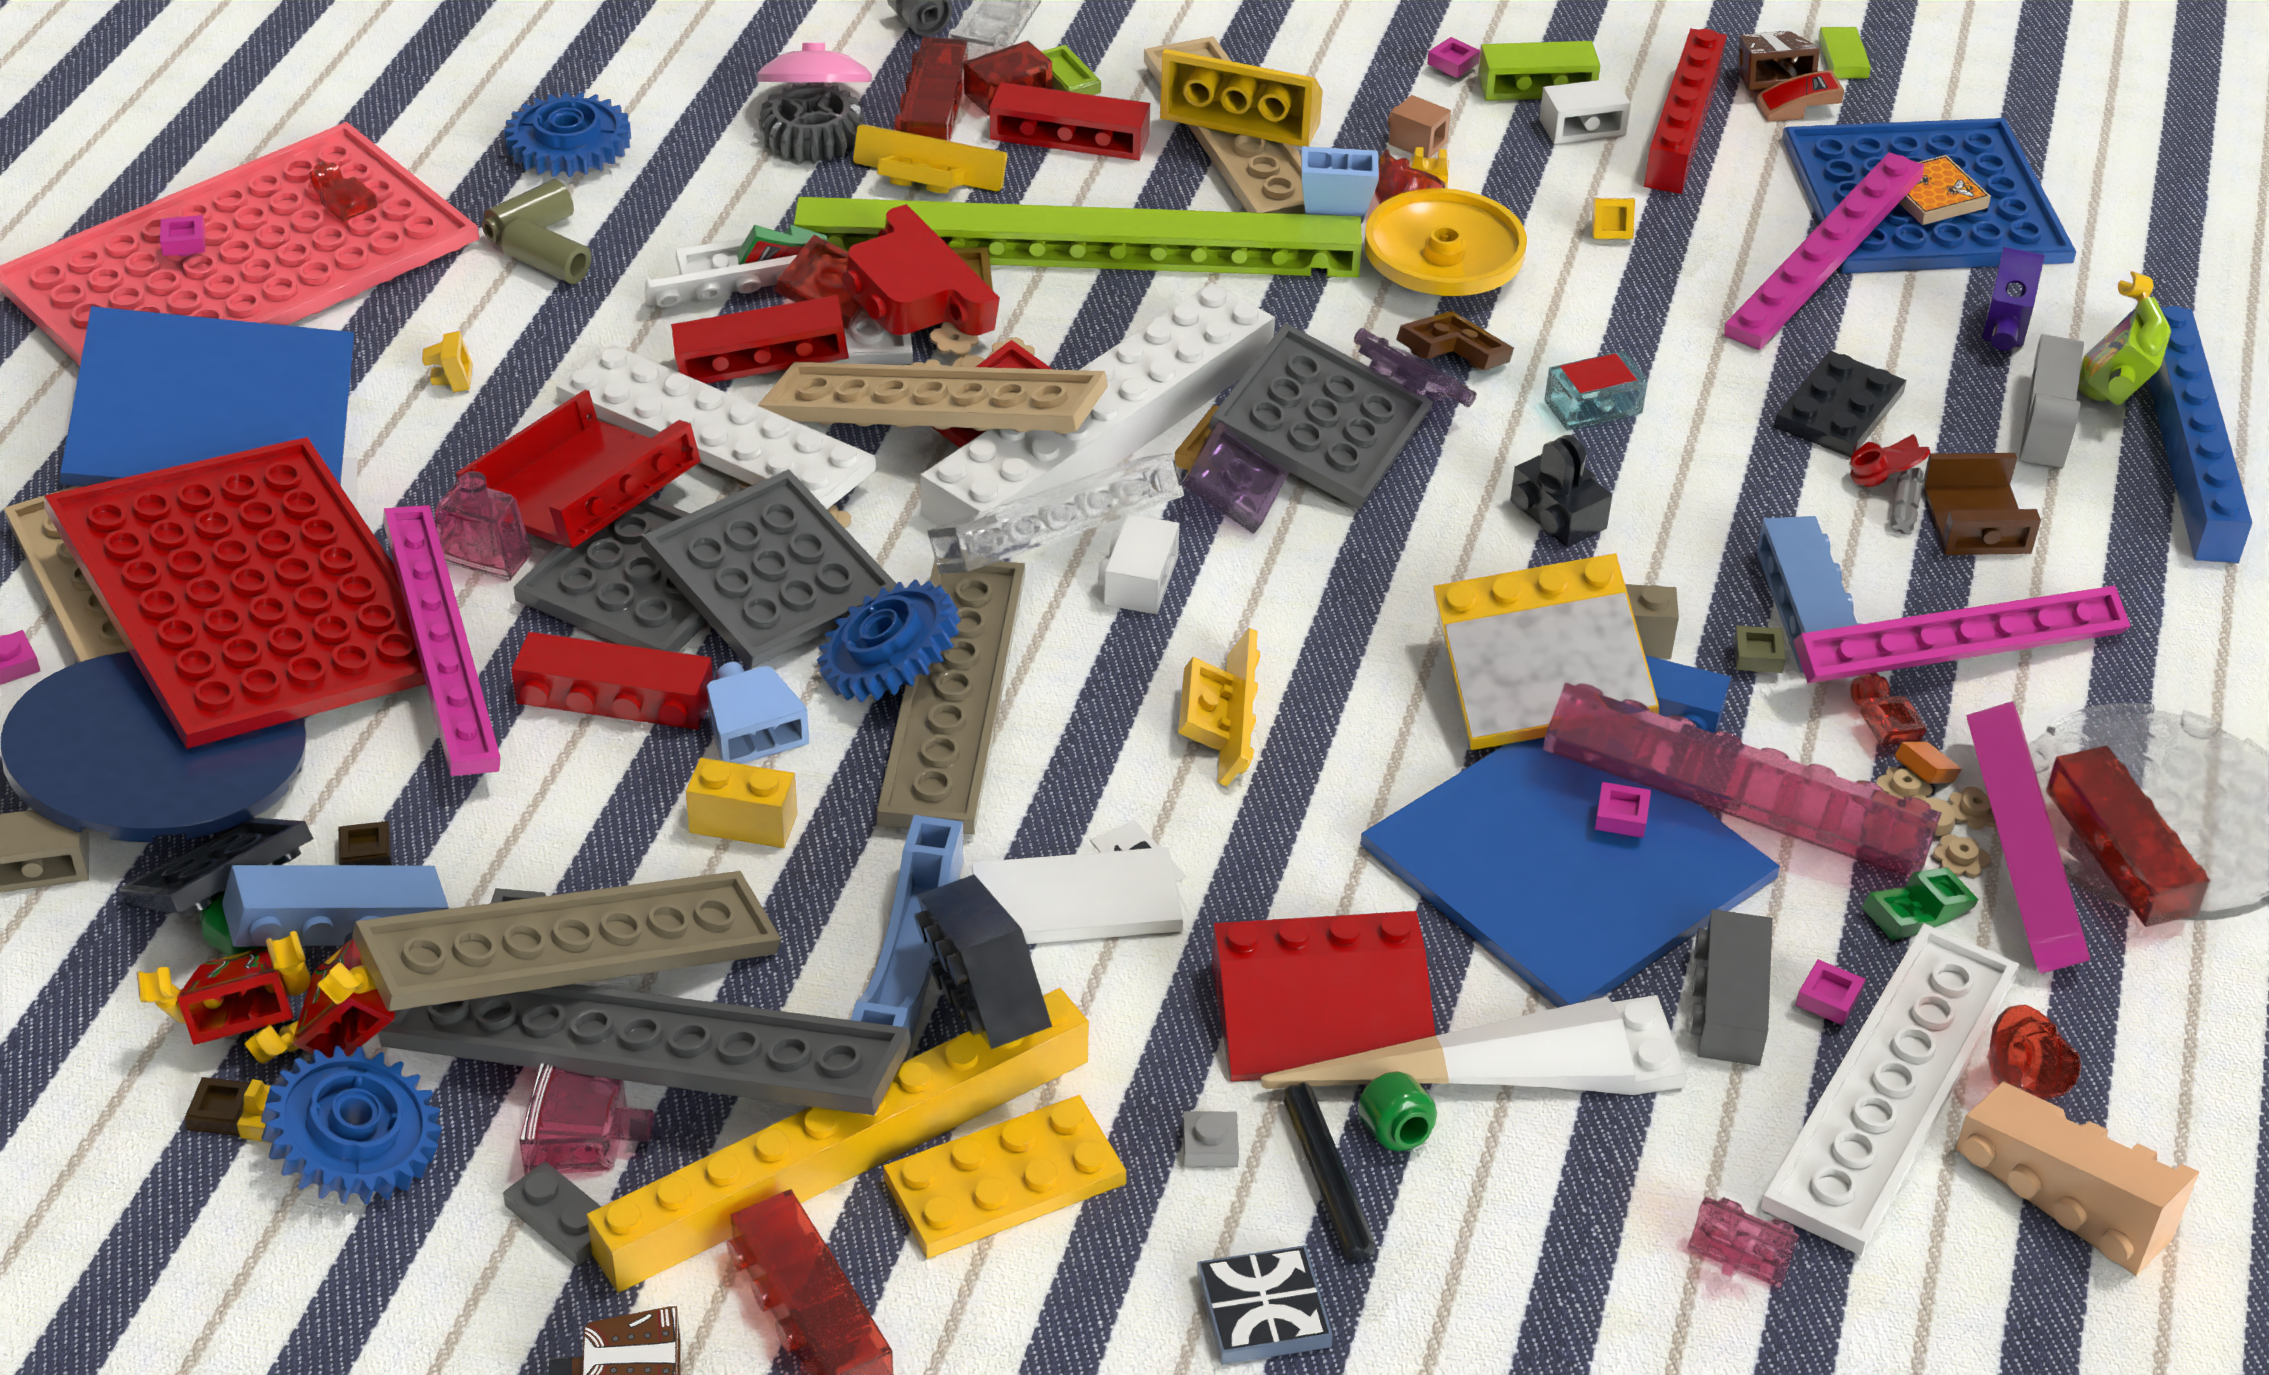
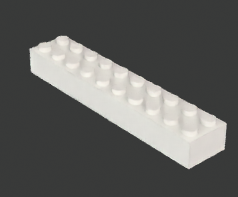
(1151, 386)

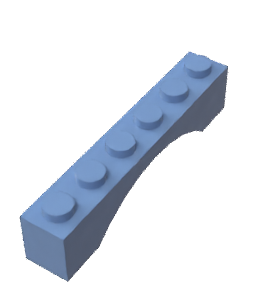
(903, 972)

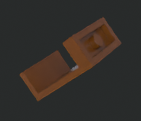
(1976, 505)

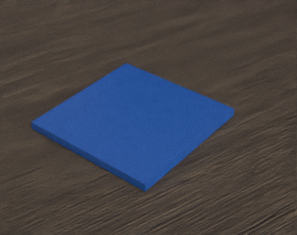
(2019, 214)
(201, 388)
(1533, 882)

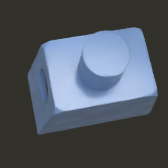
(1338, 180)
(754, 714)

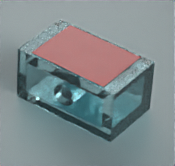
(1595, 390)

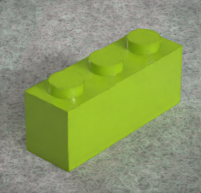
(1523, 69)

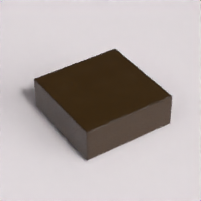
(365, 844)
(216, 1106)

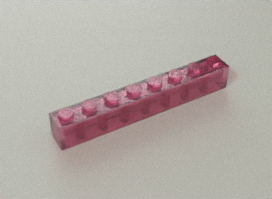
(1742, 780)

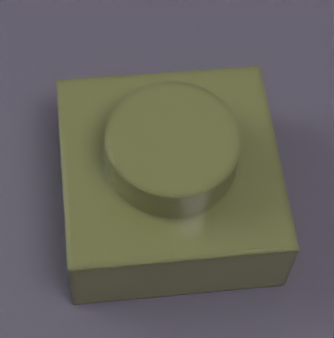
(1759, 649)

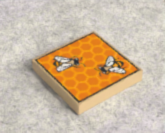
(1944, 192)

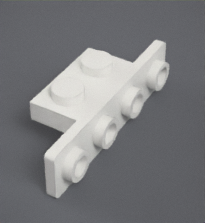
(713, 271)

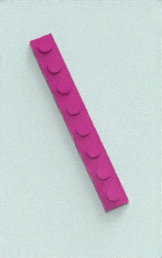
(1823, 251)
(1960, 634)
(441, 641)

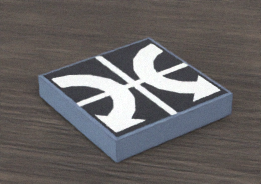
(1264, 1304)

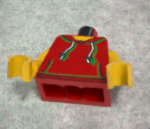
(232, 991)
(337, 1011)

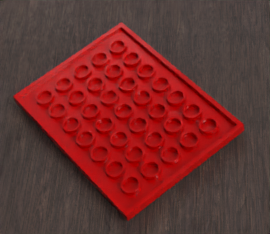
(243, 588)

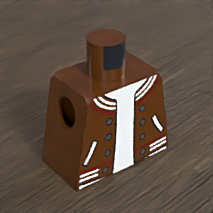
(1770, 57)
(627, 1346)

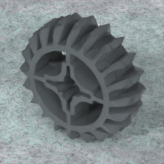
(810, 122)

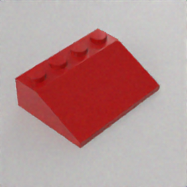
(1318, 989)

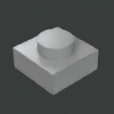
(1210, 1139)

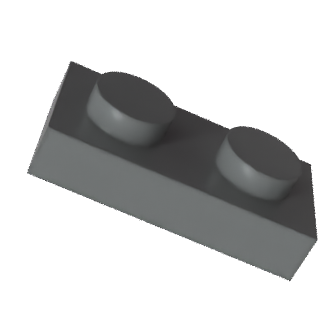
(554, 1210)

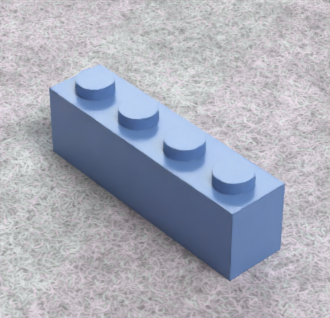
(1803, 577)
(322, 900)

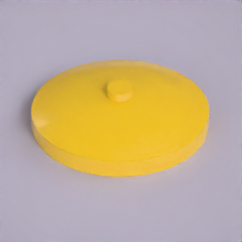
(1445, 242)

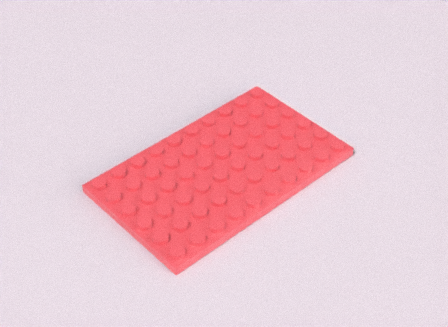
(267, 245)

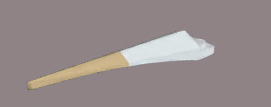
(1576, 1047)

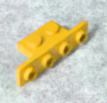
(928, 160)
(1220, 706)

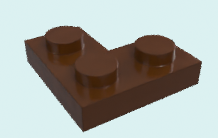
(1454, 333)

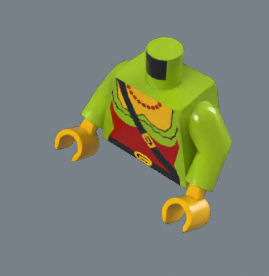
(2130, 350)

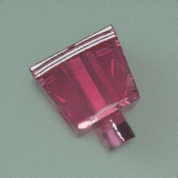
(482, 528)
(579, 1121)

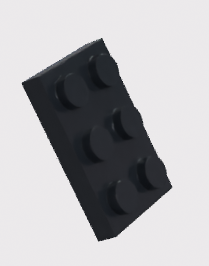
(1840, 403)

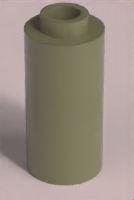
(540, 205)
(546, 250)

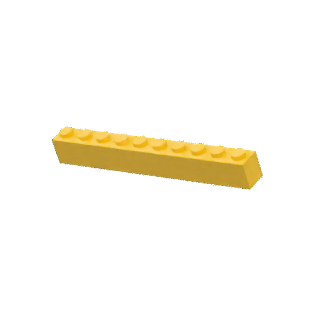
(828, 1146)

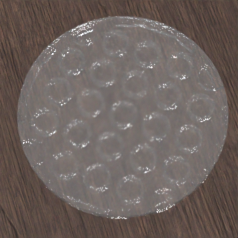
(2201, 784)

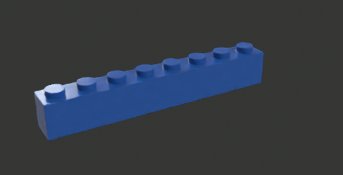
(2199, 445)

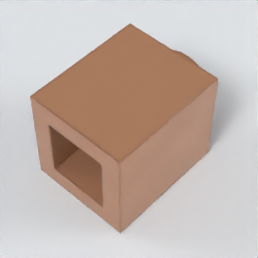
(1419, 125)

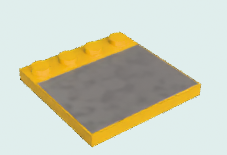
(1529, 633)

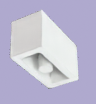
(1584, 111)
(1139, 563)

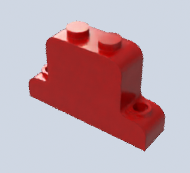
(916, 280)

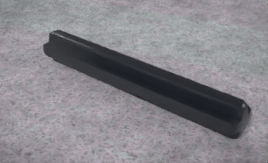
(1329, 1173)

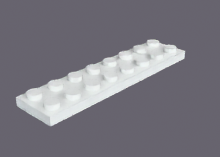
(727, 429)
(1890, 1089)

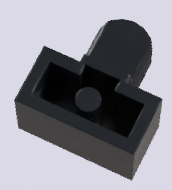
(1562, 492)

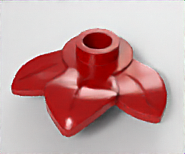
(1873, 463)

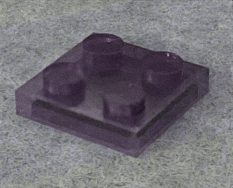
(1235, 478)

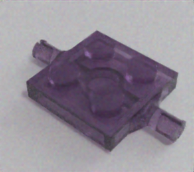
(1414, 372)

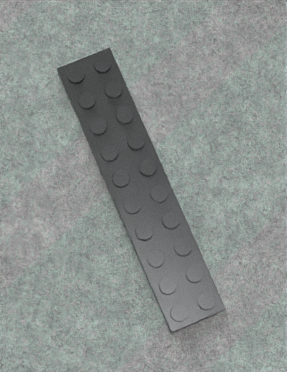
(666, 1043)

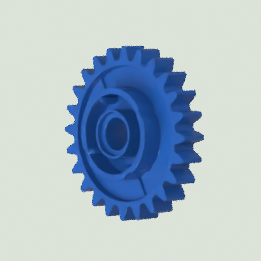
(567, 134)
(888, 640)
(313, 1117)

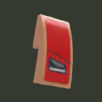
(1789, 98)

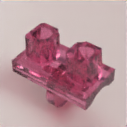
(1743, 1241)

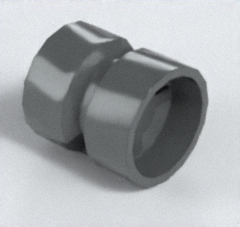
(923, 16)

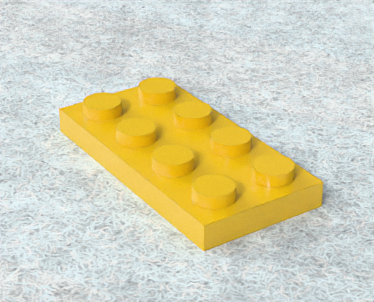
(1004, 1175)

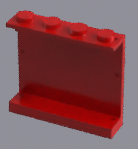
(582, 472)

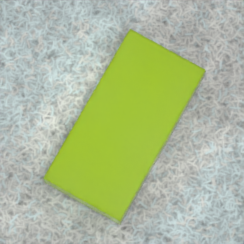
(1844, 52)
(1071, 73)

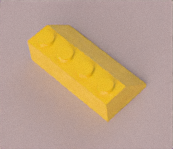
(1239, 98)

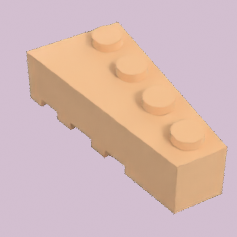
(2078, 1175)

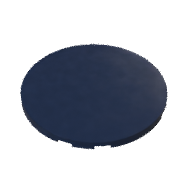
(105, 758)

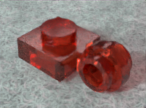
(341, 196)
(1889, 718)

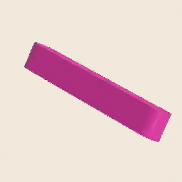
(2027, 839)

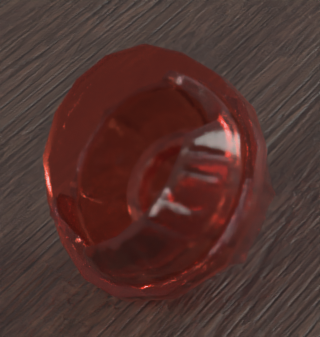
(1398, 178)
(2031, 1054)

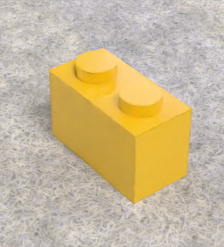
(741, 802)

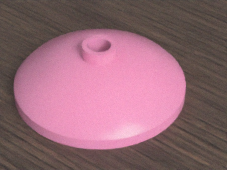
(814, 65)

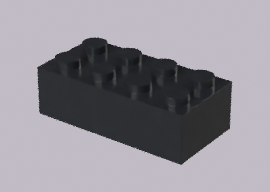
(981, 961)

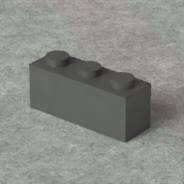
(1732, 987)

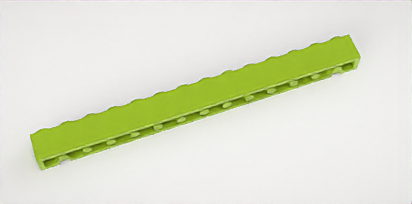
(1110, 235)

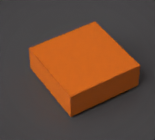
(1927, 762)

